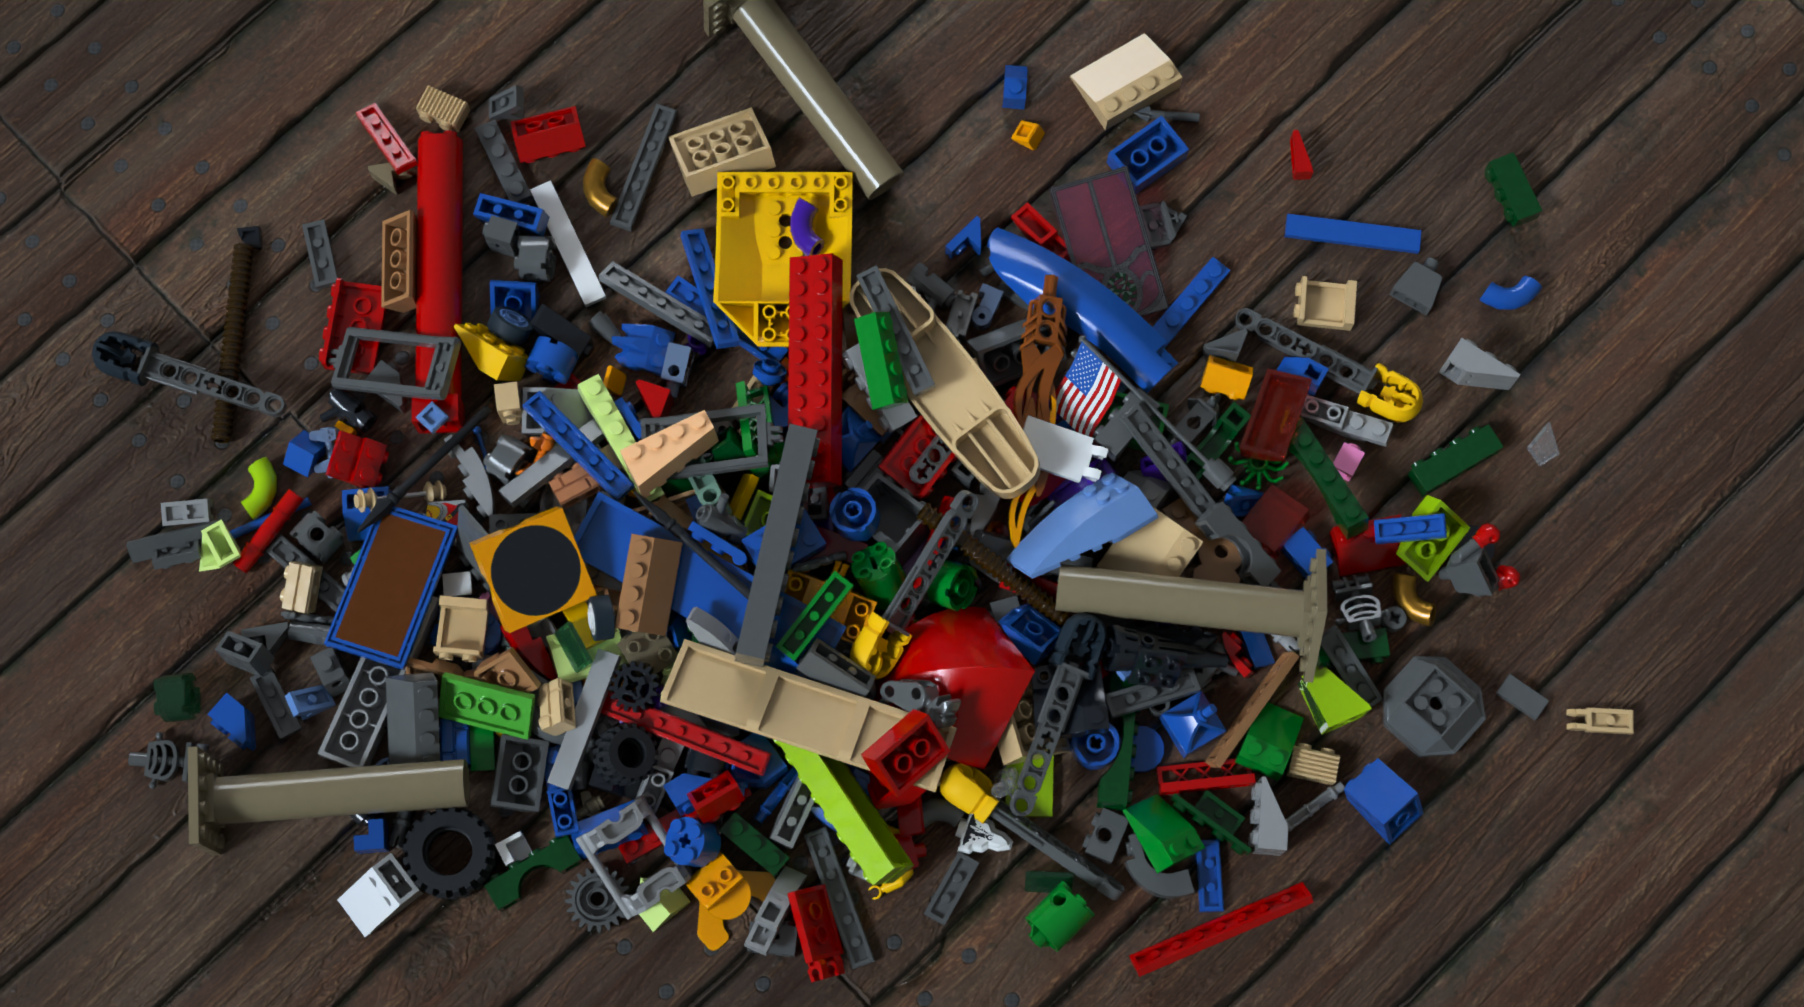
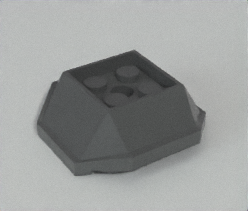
(1418, 725)

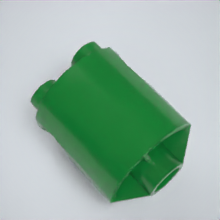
(878, 573)
(1058, 918)

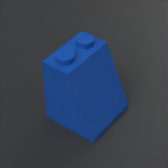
(1384, 800)

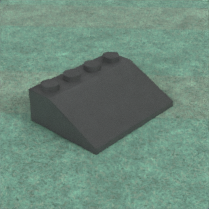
(468, 531)

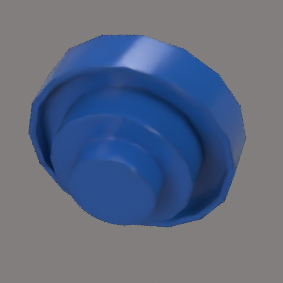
(769, 372)

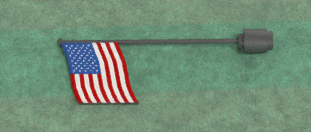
(1090, 391)

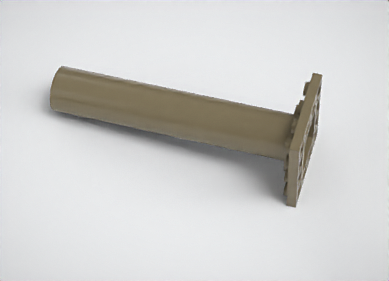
(810, 88)
(1204, 603)
(314, 793)

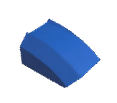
(1030, 633)

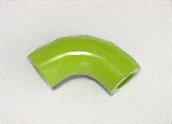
(264, 488)

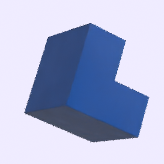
(304, 453)
(377, 839)

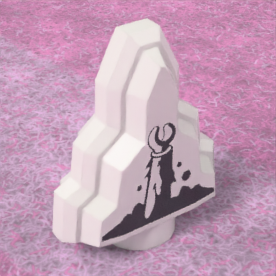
(981, 837)

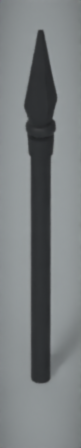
(384, 506)
(678, 531)

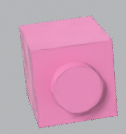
(1348, 460)

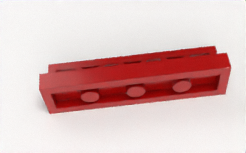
(1200, 784)

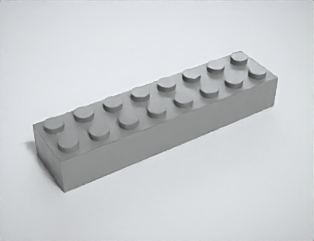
(363, 709)

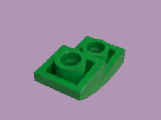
(482, 749)

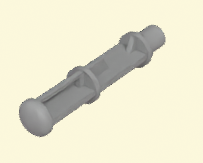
(1314, 805)

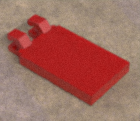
(817, 932)

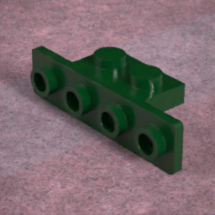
(1216, 816)

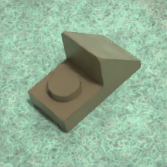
(386, 175)

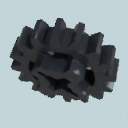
(640, 695)

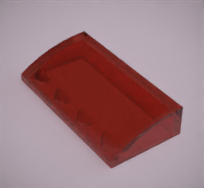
(1275, 416)

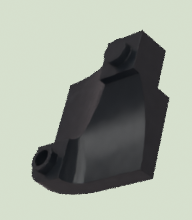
(1089, 710)

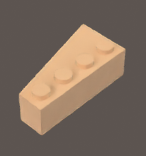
(668, 451)

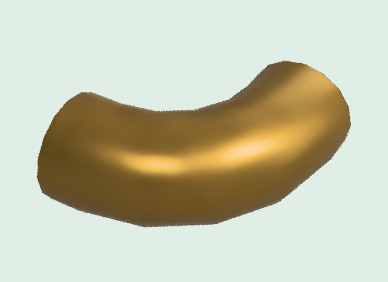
(595, 188)
(1407, 599)

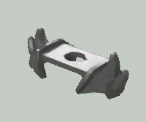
(1206, 409)

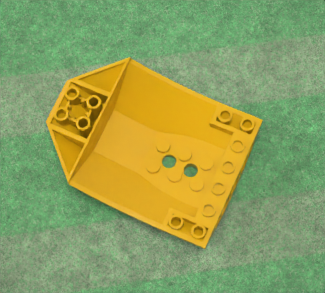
(751, 265)

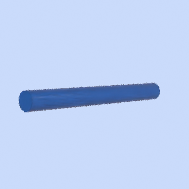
(255, 524)

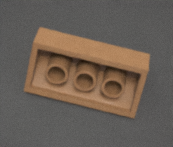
(399, 262)
(648, 585)

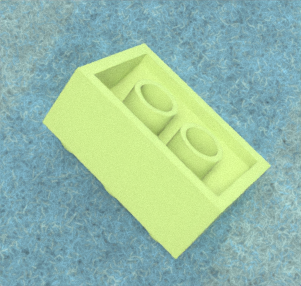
(562, 665)

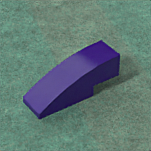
(1069, 488)

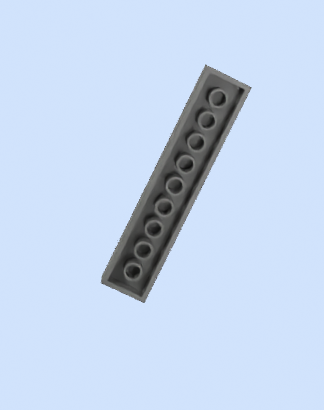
(775, 547)

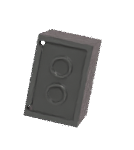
(897, 518)

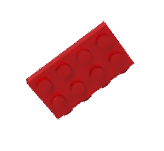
(356, 307)
(907, 451)

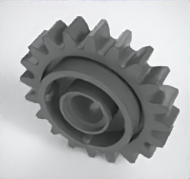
(583, 906)

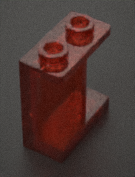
(1275, 519)

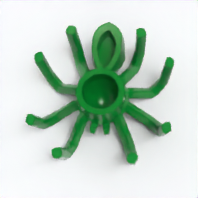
(1257, 467)

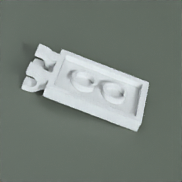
(1063, 450)

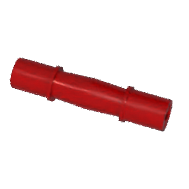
(268, 531)

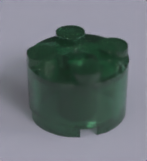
(177, 697)

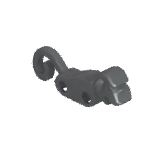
(917, 695)

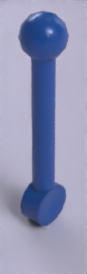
(477, 430)

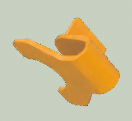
(724, 896)

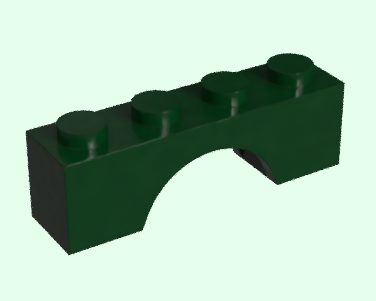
(1219, 438)
(727, 448)
(506, 888)

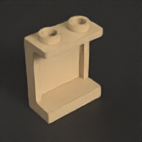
(1325, 304)
(462, 628)

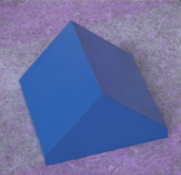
(515, 295)

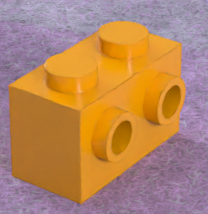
(1226, 378)

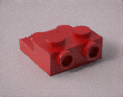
(357, 460)

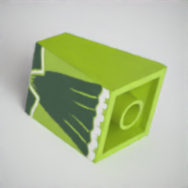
(1332, 701)

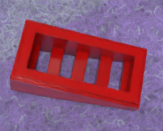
(1300, 161)

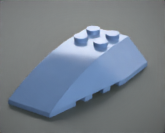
(1090, 518)

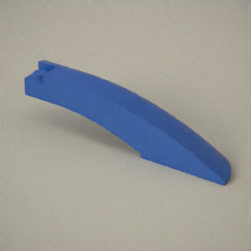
(1089, 306)

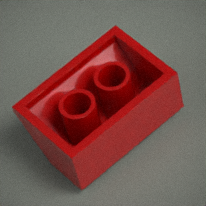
(547, 134)
(1361, 553)
(906, 752)

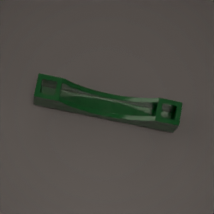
(1338, 496)
(1114, 785)

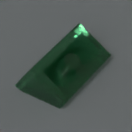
(573, 647)
(1046, 881)

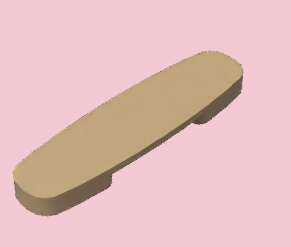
(964, 403)

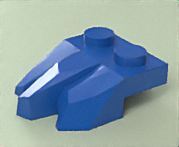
(643, 347)

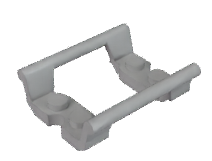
(612, 832)

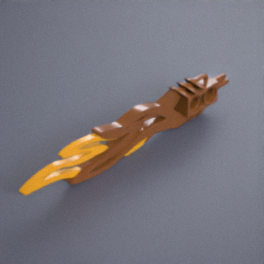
(1032, 364)

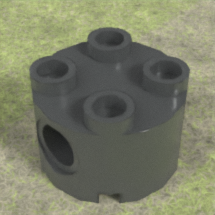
(536, 258)
(508, 458)
(315, 523)

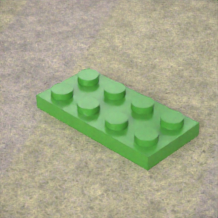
(486, 705)

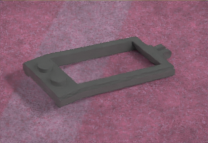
(438, 377)
(765, 436)

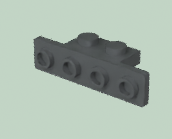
(169, 547)

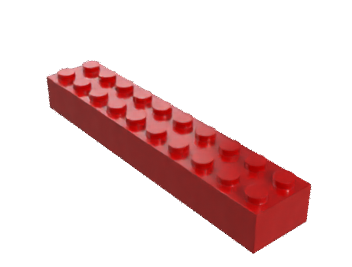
(817, 359)

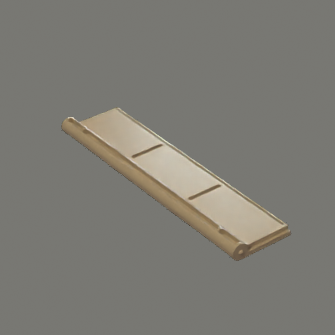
(784, 707)

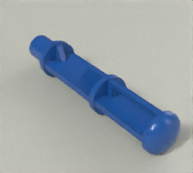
(777, 794)

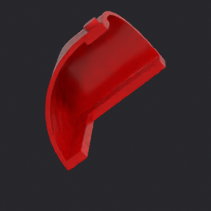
(972, 662)

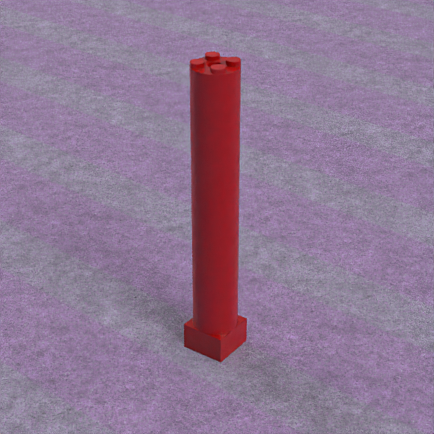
(439, 264)

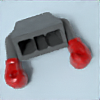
(1473, 570)

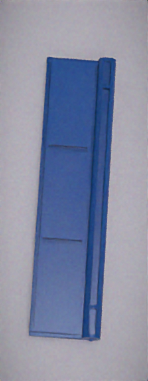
(605, 546)

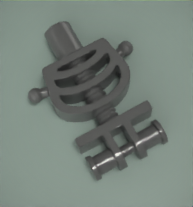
(1359, 608)
(153, 760)

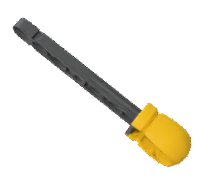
(1407, 398)
(870, 648)
(971, 792)

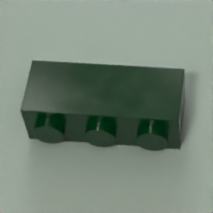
(1512, 190)
(1372, 652)
(755, 845)

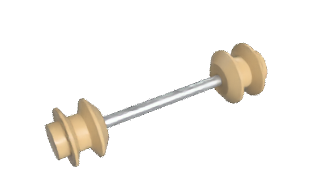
(430, 492)

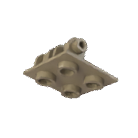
(649, 649)

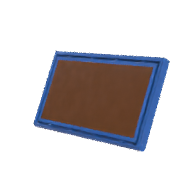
(391, 587)

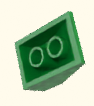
(1270, 741)
(1163, 832)

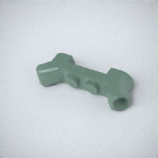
(706, 486)

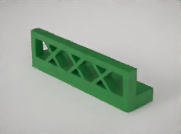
(749, 425)

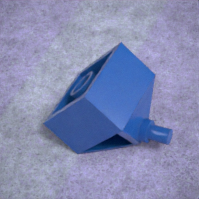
(856, 439)
(1192, 724)
(775, 771)

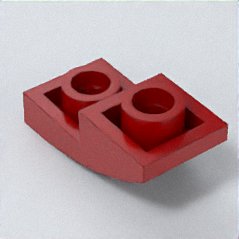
(1234, 649)

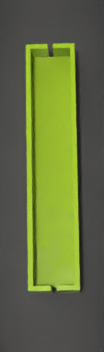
(851, 814)

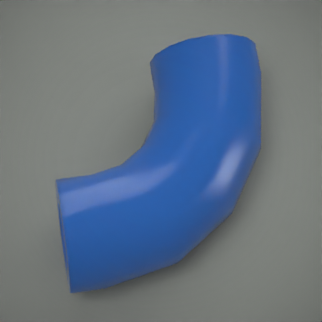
(1513, 297)

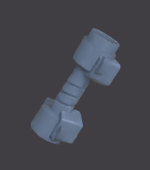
(326, 435)

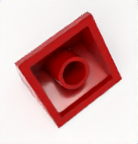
(656, 398)

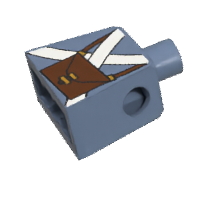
(677, 358)

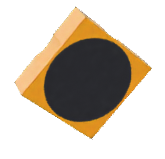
(533, 569)

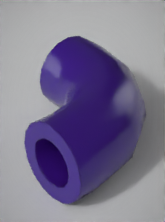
(802, 228)

